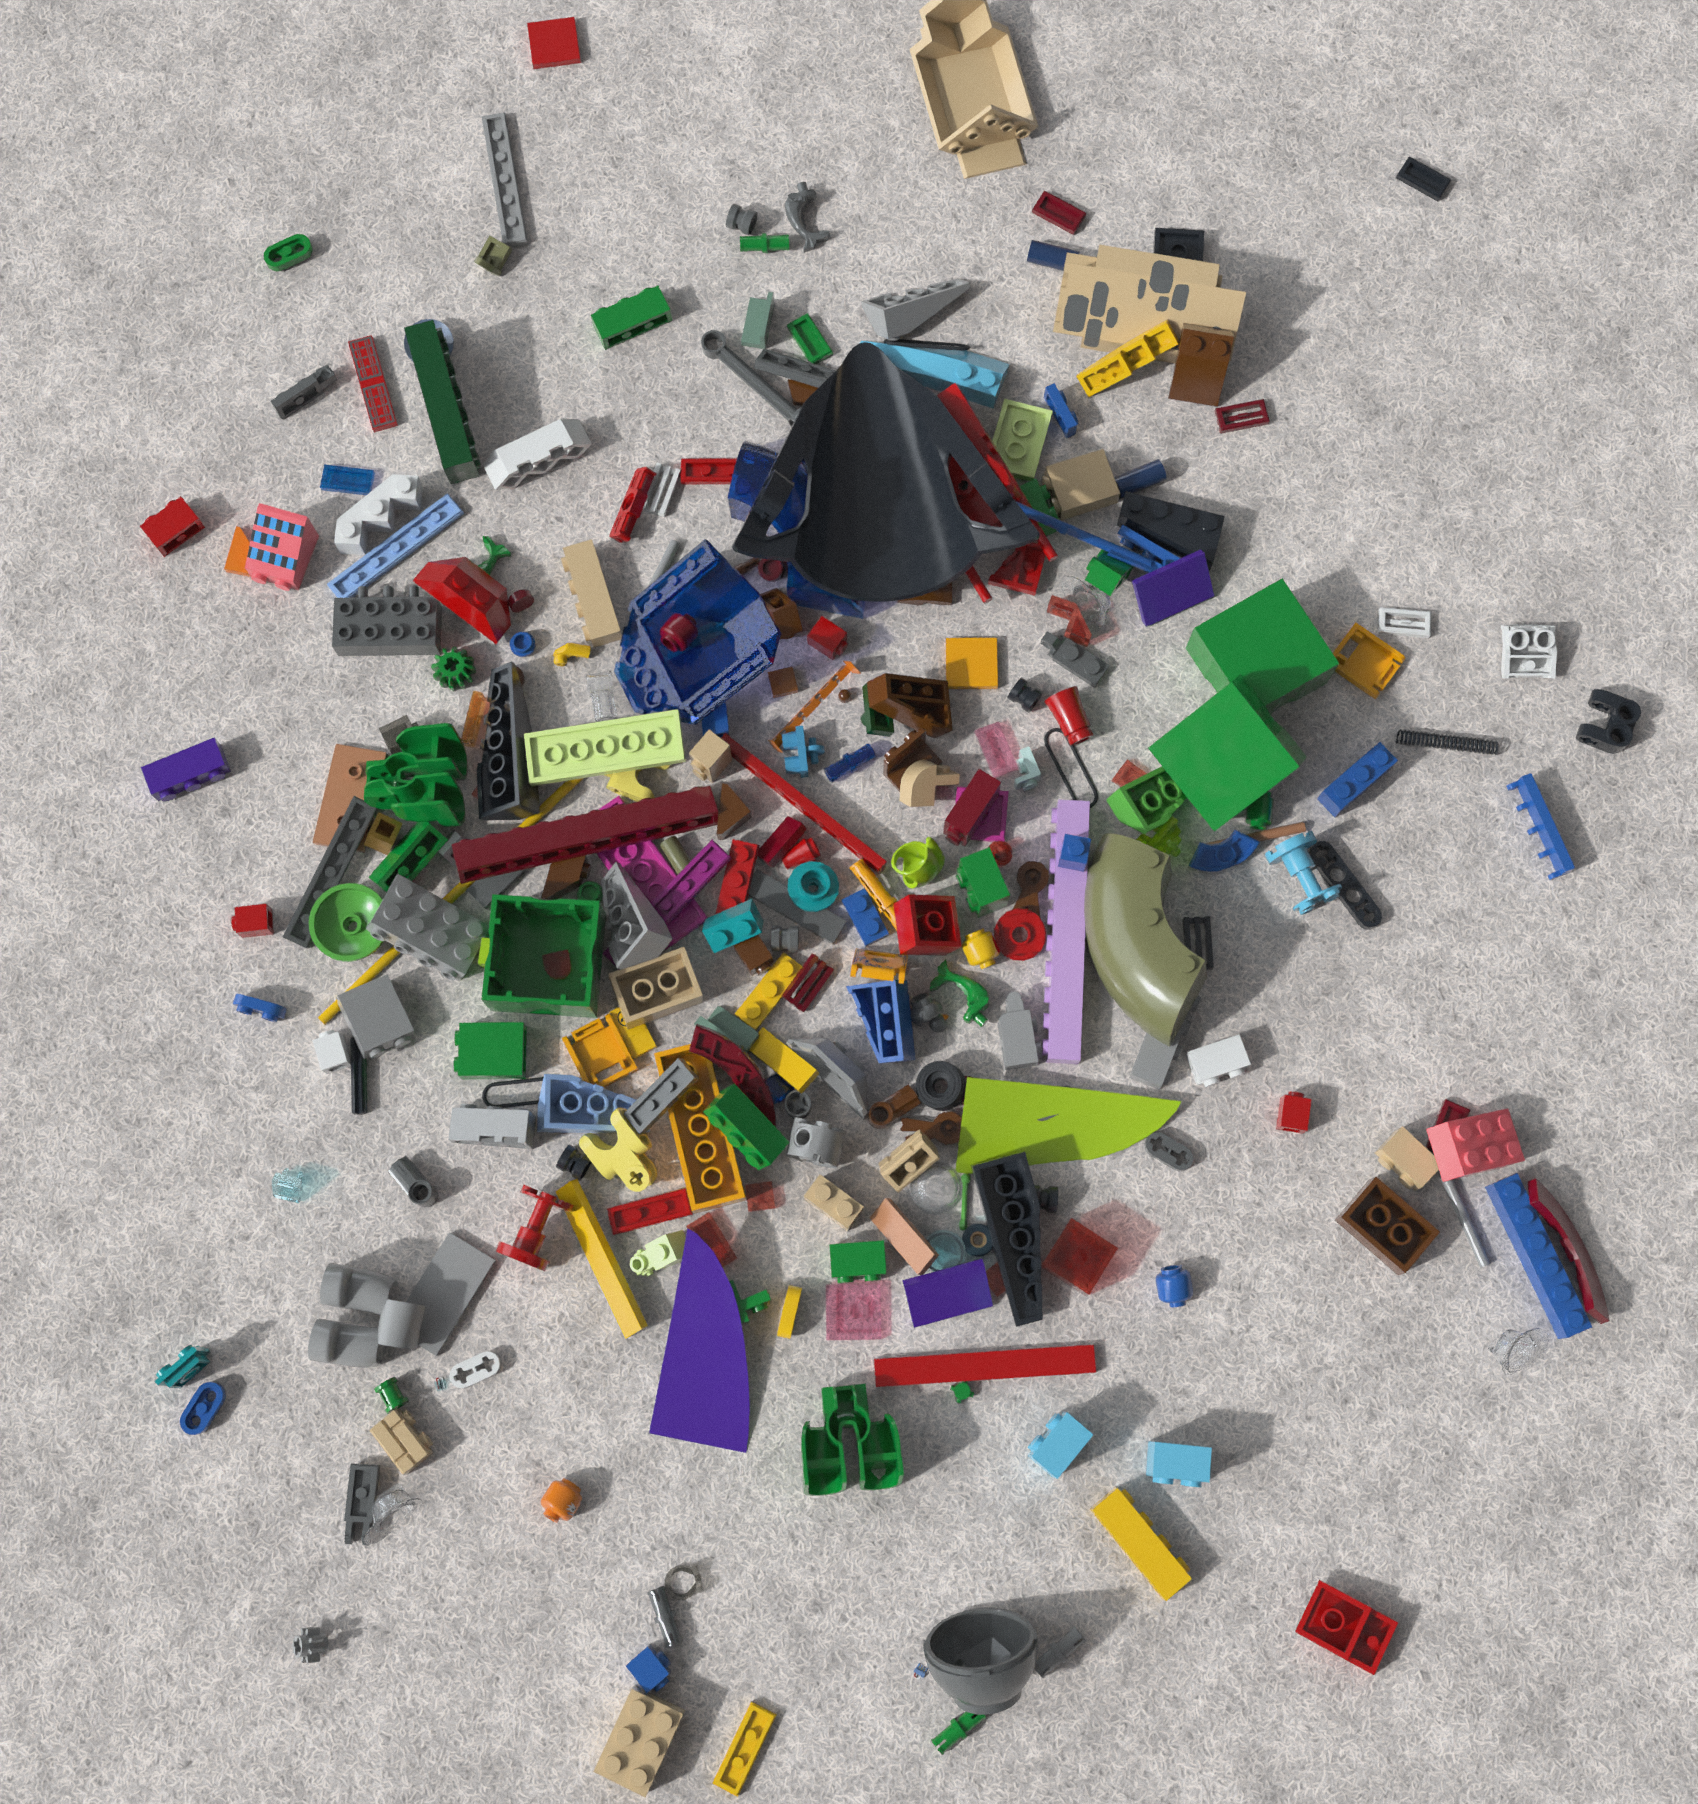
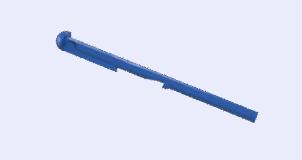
(1114, 551)

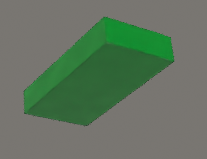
(809, 339)

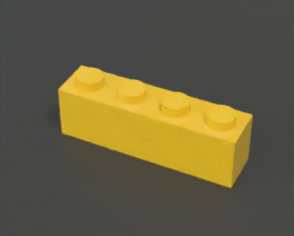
(1141, 1544)

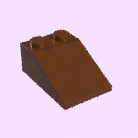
(1201, 364)

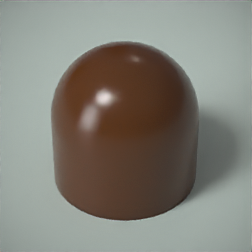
(844, 696)

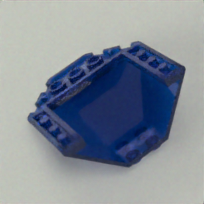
(732, 644)

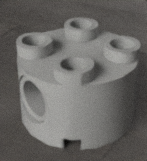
(816, 1143)

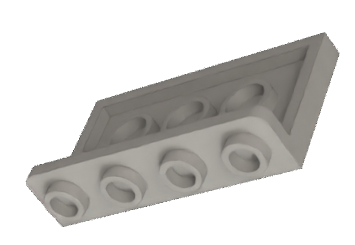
(428, 928)

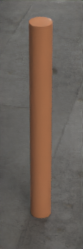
(1274, 832)

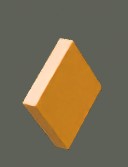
(971, 663)

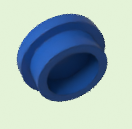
(522, 644)

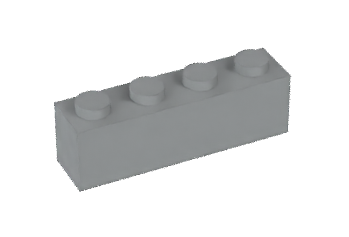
(1155, 1057)

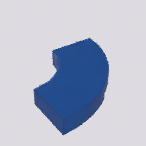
(1223, 854)

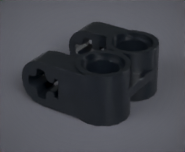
(1623, 728)

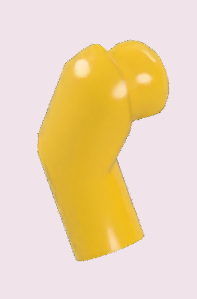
(569, 650)

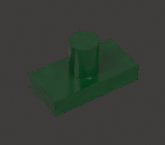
(875, 722)

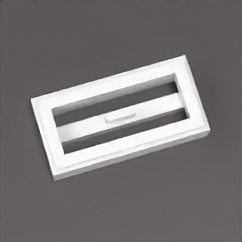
(666, 471)
(1407, 623)

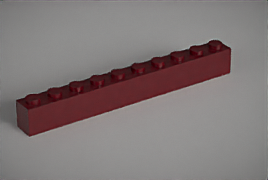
(584, 834)

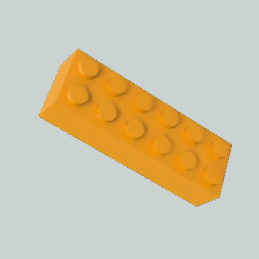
(703, 1149)

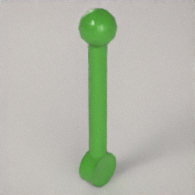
(963, 1222)

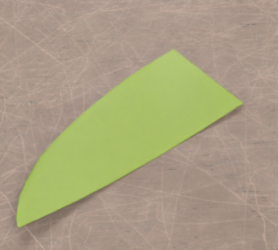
(1091, 1124)

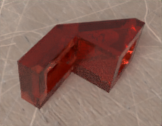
(1077, 628)

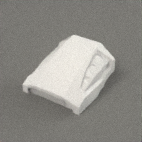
(1532, 656)

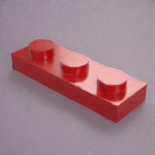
(737, 875)

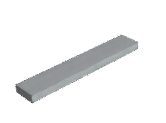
(504, 180)

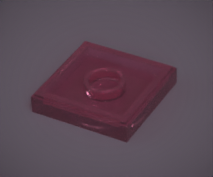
(853, 1312)

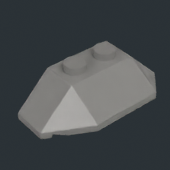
(836, 1070)

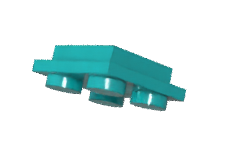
(191, 1362)

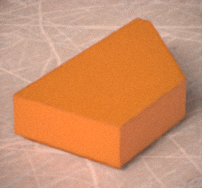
(238, 554)

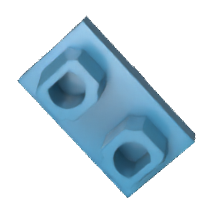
(796, 740)

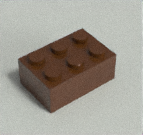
(1387, 1226)

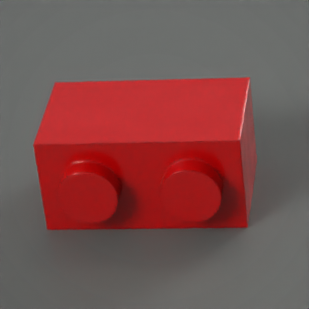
(172, 526)

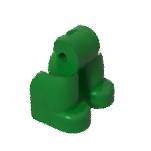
(435, 761)
(823, 1447)

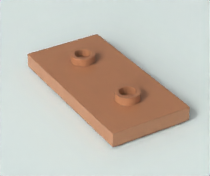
(344, 781)

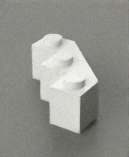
(536, 452)
(377, 512)

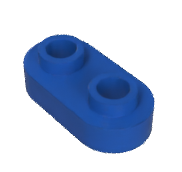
(269, 1010)
(202, 1407)

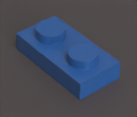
(1057, 403)
(865, 917)

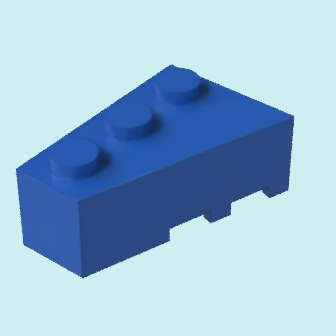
(887, 1019)

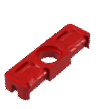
(632, 504)

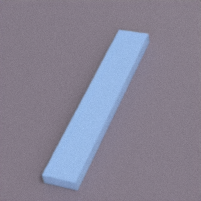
(396, 548)

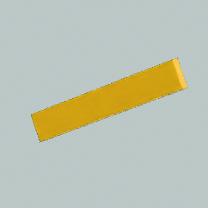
(602, 1260)

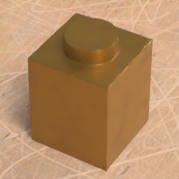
(383, 833)

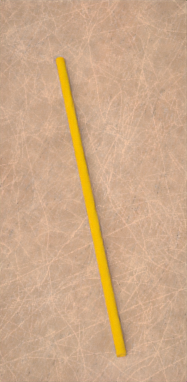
(451, 897)

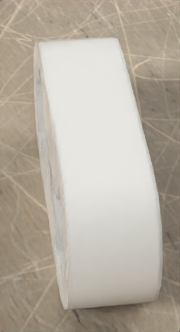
(473, 1363)

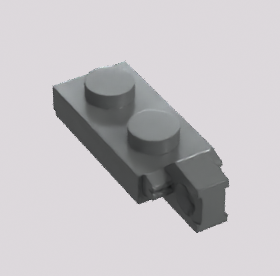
(303, 392)
(1075, 658)

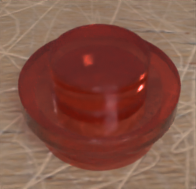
(1002, 852)

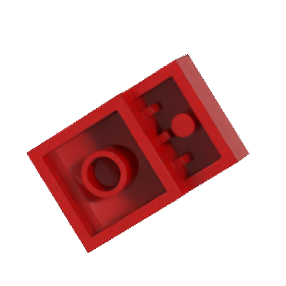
(1346, 1627)

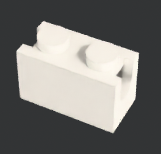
(1218, 1060)

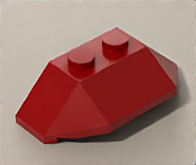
(469, 594)

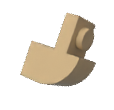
(920, 780)

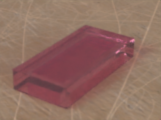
(996, 749)

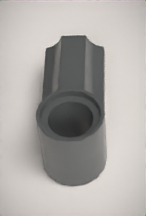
(413, 1181)

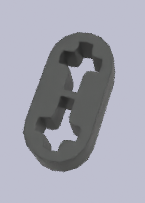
(1165, 1157)

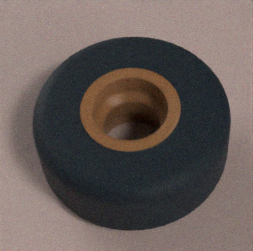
(968, 1237)

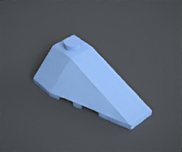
(577, 1106)

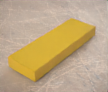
(783, 1061)
(744, 1749)

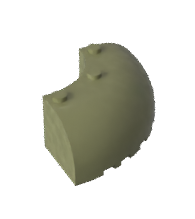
(1131, 941)

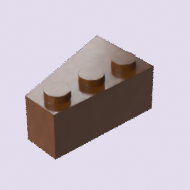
(913, 702)

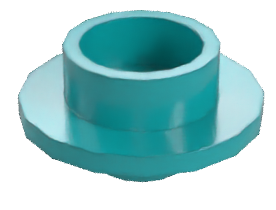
(813, 874)

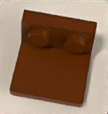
(911, 751)

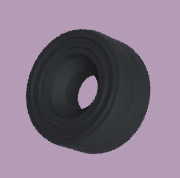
(926, 1085)

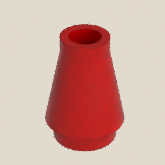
(801, 853)

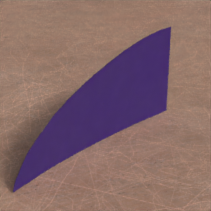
(704, 1363)

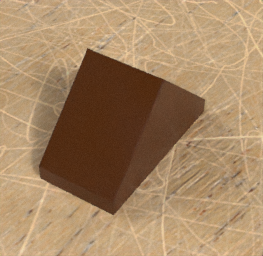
(732, 813)

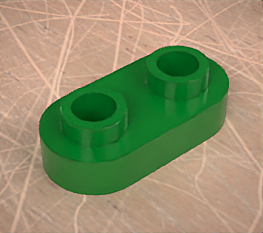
(288, 252)

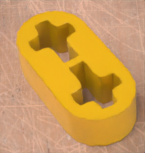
(789, 1312)

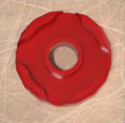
(1020, 950)

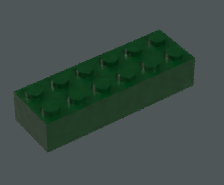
(443, 401)

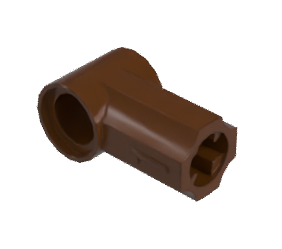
(895, 1106)

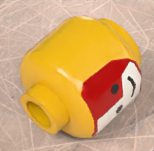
(980, 948)

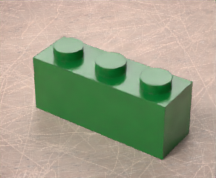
(631, 317)
(409, 855)
(746, 1127)

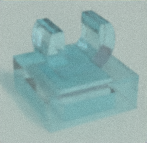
(287, 1187)

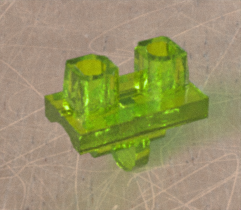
(1165, 839)

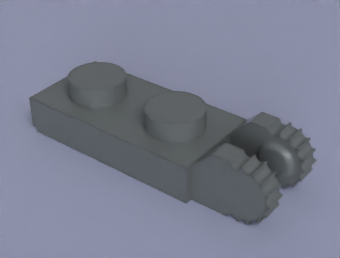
(360, 1499)

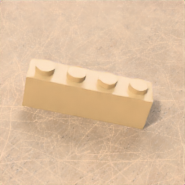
(592, 593)

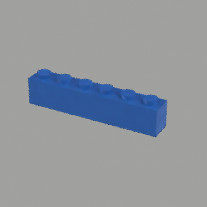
(1538, 1257)

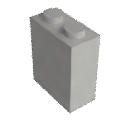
(375, 1017)

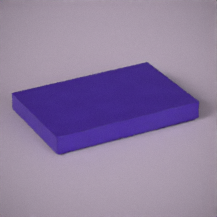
(1173, 588)
(947, 1293)

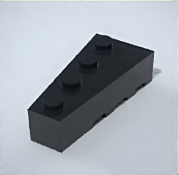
(1172, 525)

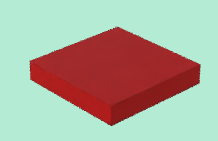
(553, 43)

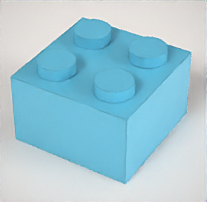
(1059, 1444)
(1179, 1462)

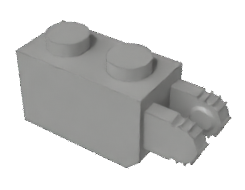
(1017, 1035)

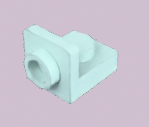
(1028, 765)

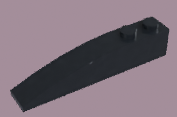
(503, 772)
(1014, 1229)

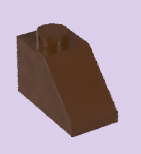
(783, 612)
(565, 877)

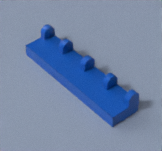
(1544, 825)

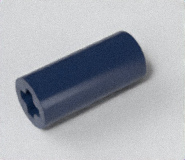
(1048, 255)
(1141, 477)

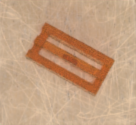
(473, 719)

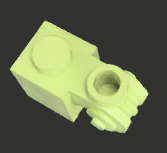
(659, 1254)

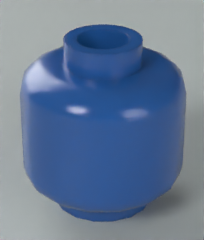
(1174, 1285)

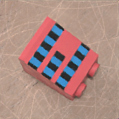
(280, 547)

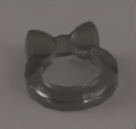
(698, 1586)

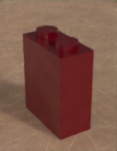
(971, 808)

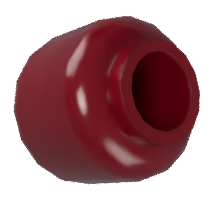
(679, 632)

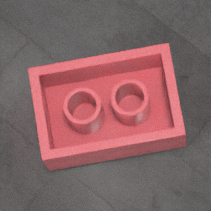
(1475, 1144)

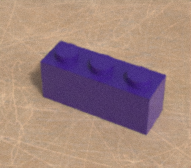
(186, 770)

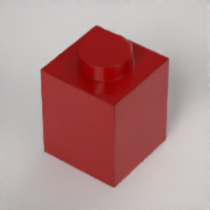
(828, 638)
(253, 920)
(1294, 1113)

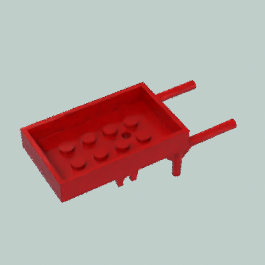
(970, 500)

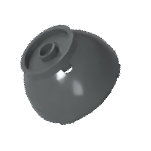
(982, 1658)

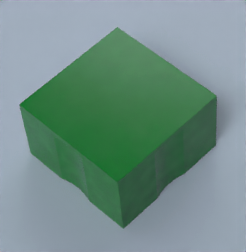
(1268, 644)
(1227, 753)
(523, 932)

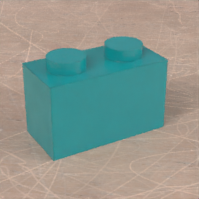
(733, 926)

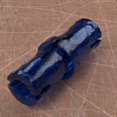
(849, 763)

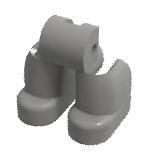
(355, 1344)

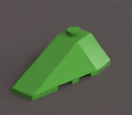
(1150, 804)

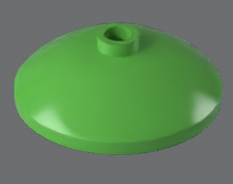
(331, 921)

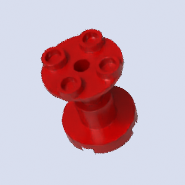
(529, 1238)

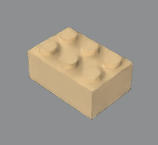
(656, 988)
(639, 1741)

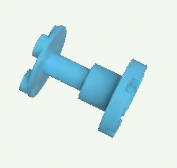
(1299, 863)

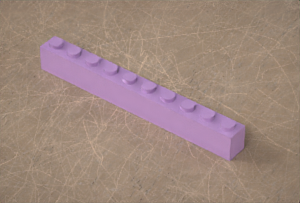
(1065, 941)

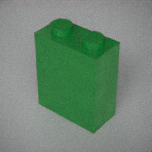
(491, 1050)

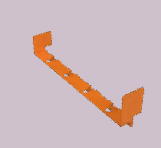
(849, 667)

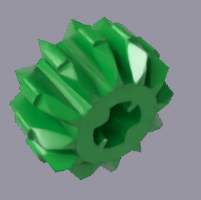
(463, 665)

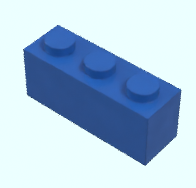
(1357, 779)

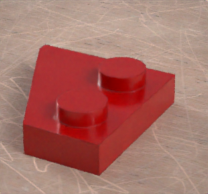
(1020, 570)

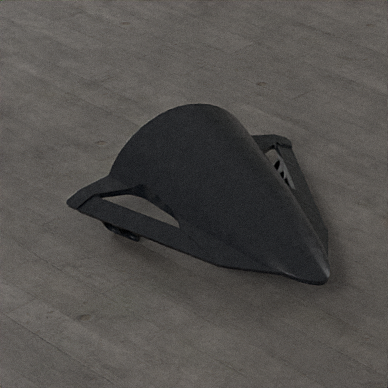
(879, 489)

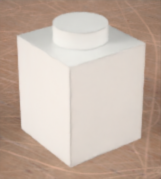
(331, 1051)

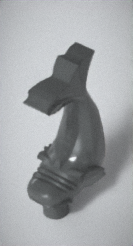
(794, 211)

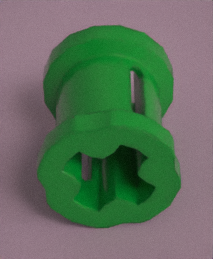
(391, 1395)

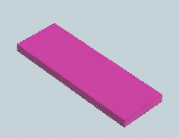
(652, 876)

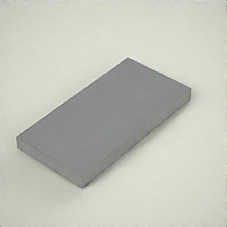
(448, 1289)

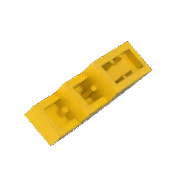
(1127, 358)

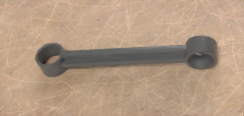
(749, 376)

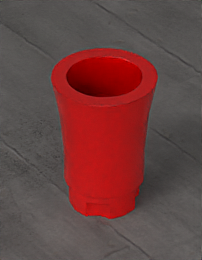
(1070, 715)

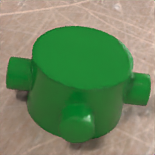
(962, 1391)

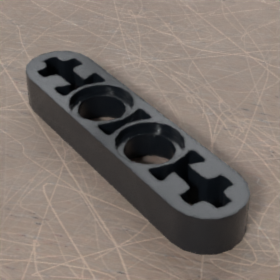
(1349, 882)

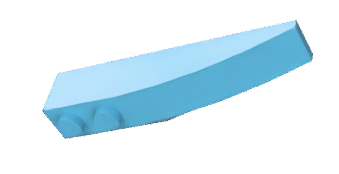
(938, 369)

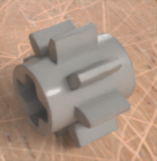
(310, 1645)

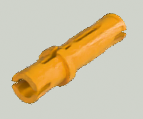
(875, 889)

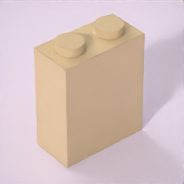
(1081, 484)

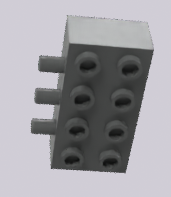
(387, 624)

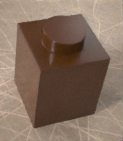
(754, 955)

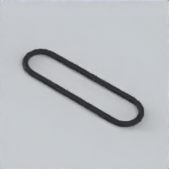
(928, 344)
(1061, 772)
(509, 1083)

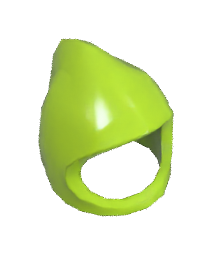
(920, 862)

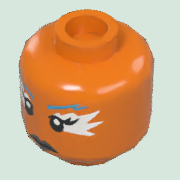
(561, 1500)

